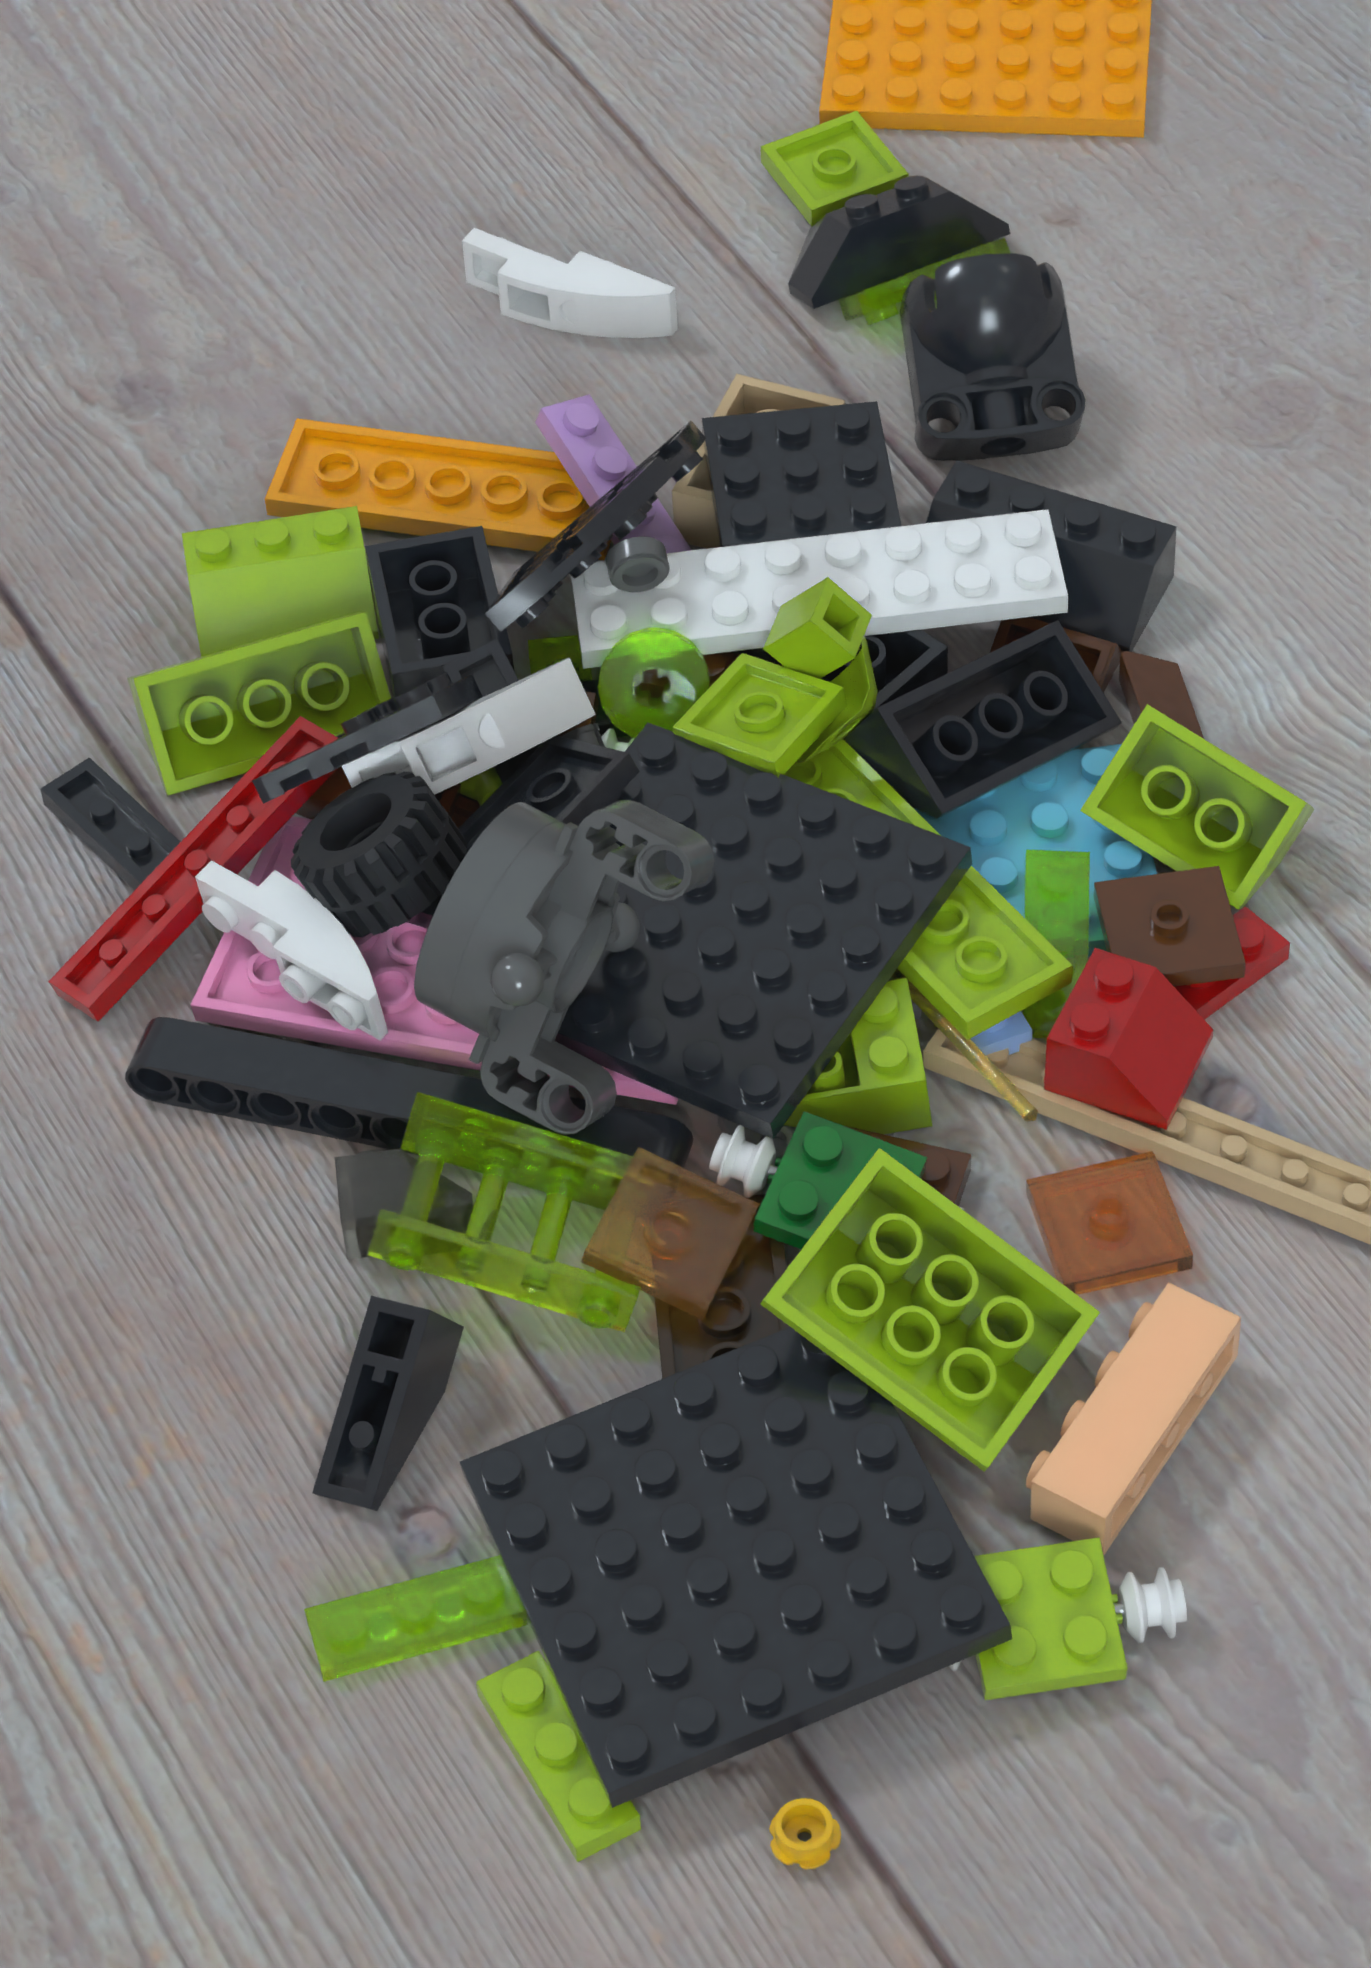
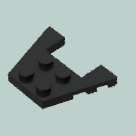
(372, 731)

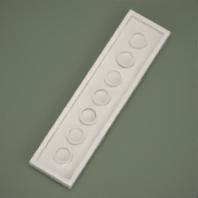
(899, 574)

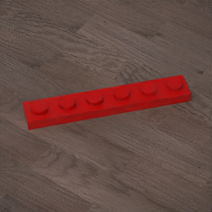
(170, 895)

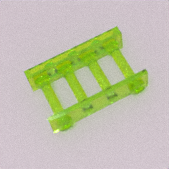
(504, 1154)

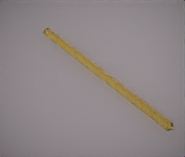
(973, 1055)

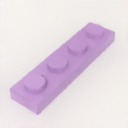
(599, 461)

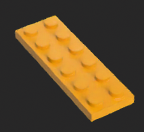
(425, 484)

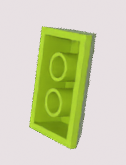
(276, 576)
(1196, 806)

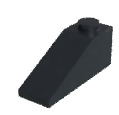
(386, 1400)

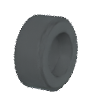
(637, 564)

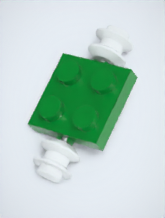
(809, 1177)

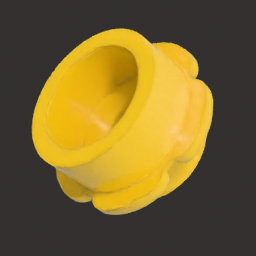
(804, 1816)

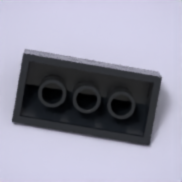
(1109, 557)
(985, 723)

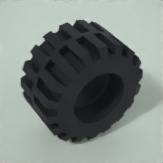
(379, 853)

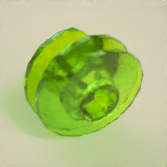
(626, 669)

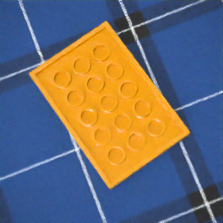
(990, 65)

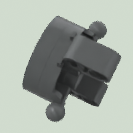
(527, 933)

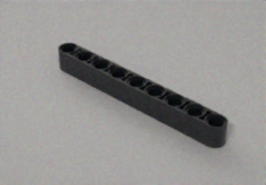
(341, 1091)

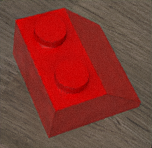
(1125, 1041)

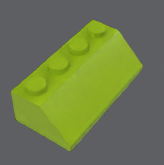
(230, 706)

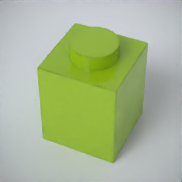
(818, 630)

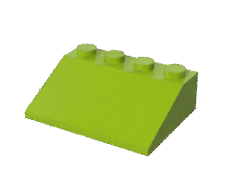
(931, 1309)

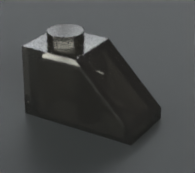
(381, 1181)

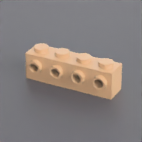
(1133, 1416)

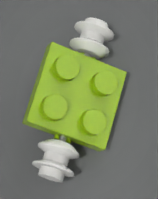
(1068, 1618)

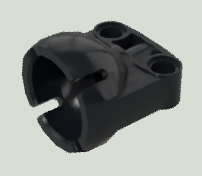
(990, 358)

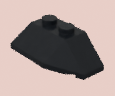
(886, 238)

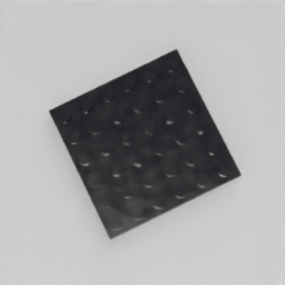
(775, 956)
(730, 1559)

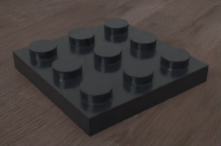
(799, 473)

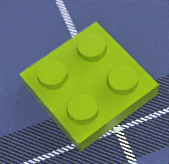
(831, 165)
(762, 714)

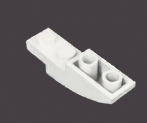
(576, 297)
(483, 731)
(308, 942)

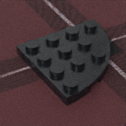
(586, 537)

